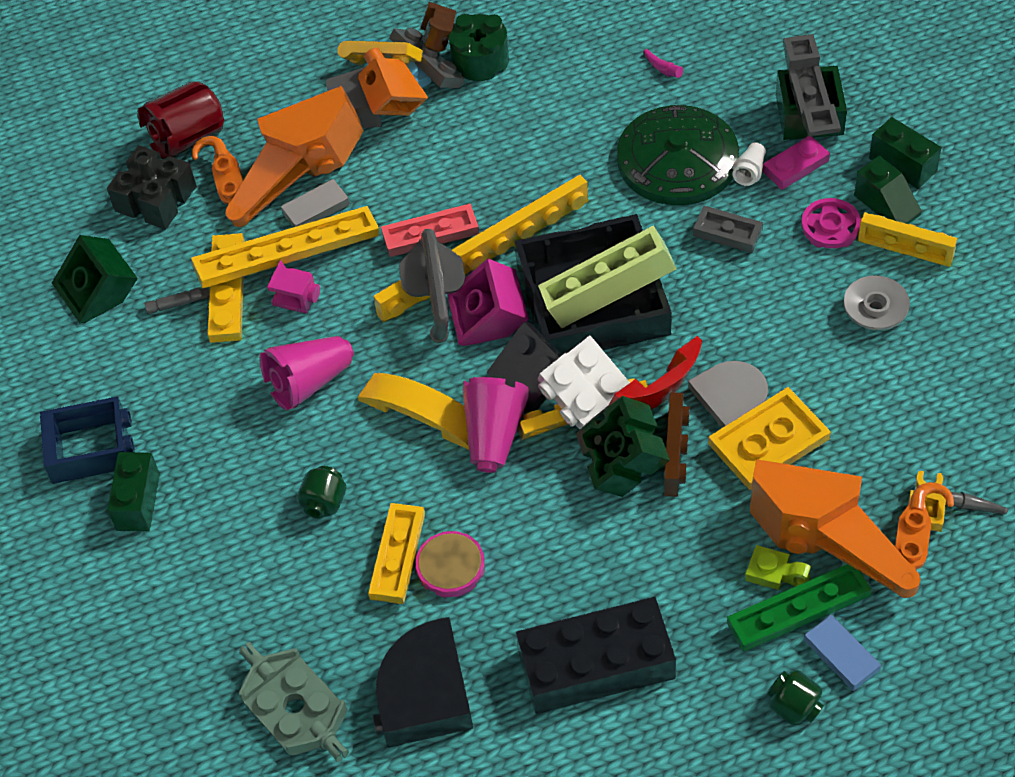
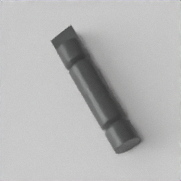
(176, 300)

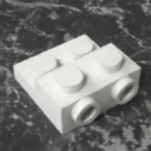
(582, 382)

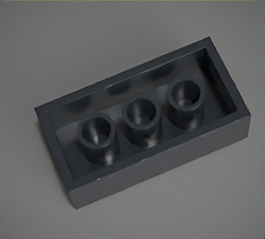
(596, 655)

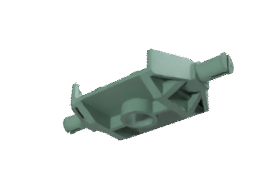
(279, 680)

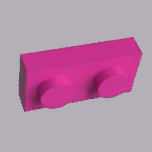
(796, 162)

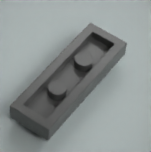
(431, 63)

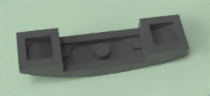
(808, 86)

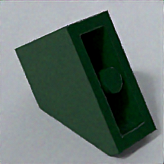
(886, 191)

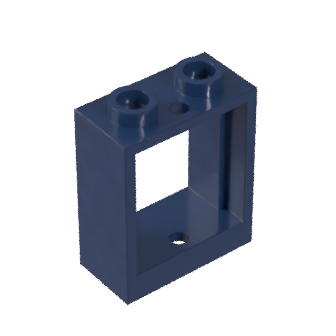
(81, 417)

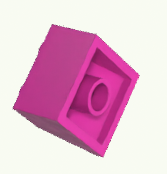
(488, 304)

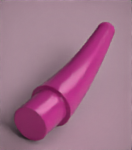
(665, 67)

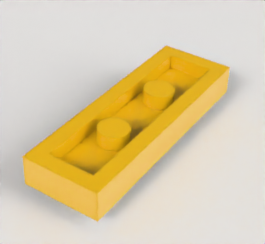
(907, 239)
(396, 553)

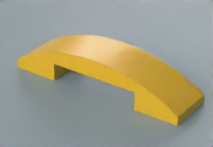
(419, 403)

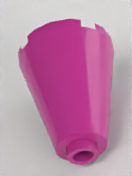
(303, 368)
(492, 419)

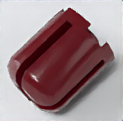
(181, 118)

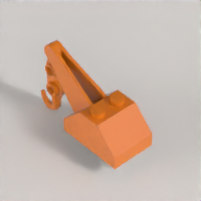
(299, 140)
(820, 510)

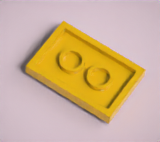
(773, 431)

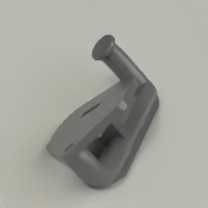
(432, 272)

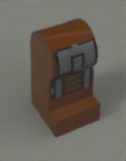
(438, 24)

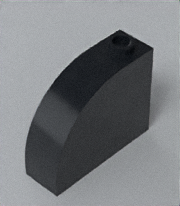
(421, 687)

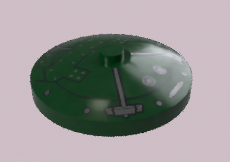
(677, 155)

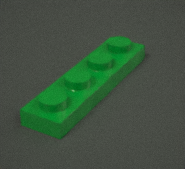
(798, 606)

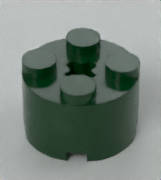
(479, 46)

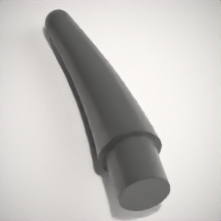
(971, 502)

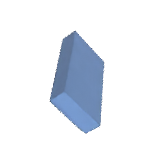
(842, 652)

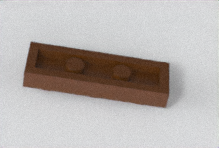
(676, 444)

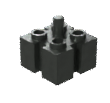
(151, 187)

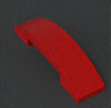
(660, 390)

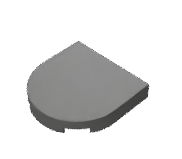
(730, 390)

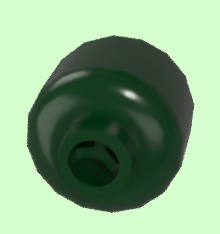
(321, 492)
(795, 697)

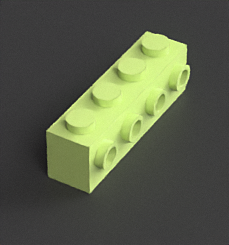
(607, 277)

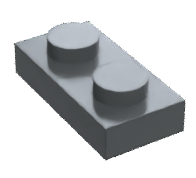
(728, 229)

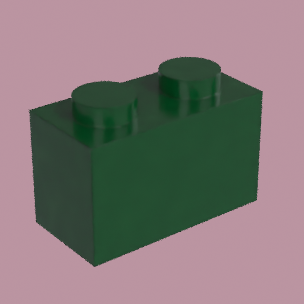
(906, 151)
(133, 491)

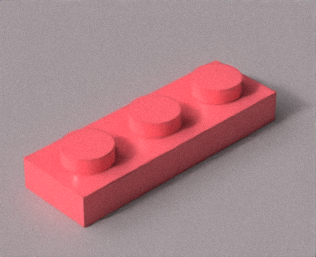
(447, 225)

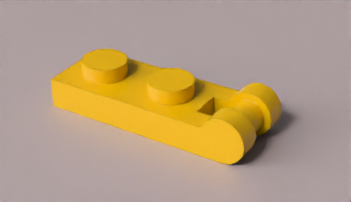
(355, 51)

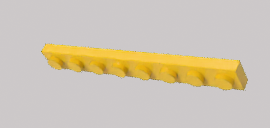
(496, 240)

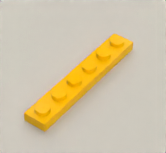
(285, 245)

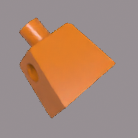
(390, 85)

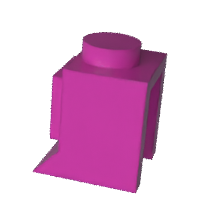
(293, 289)

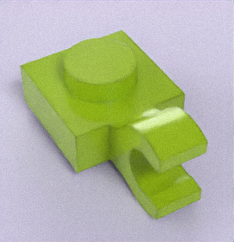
(772, 568)

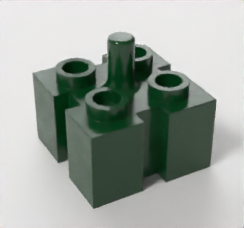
(622, 446)

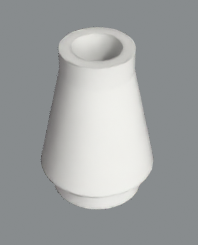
(749, 165)

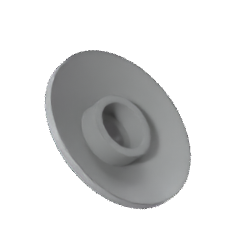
(878, 293)

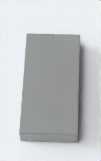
(315, 204)

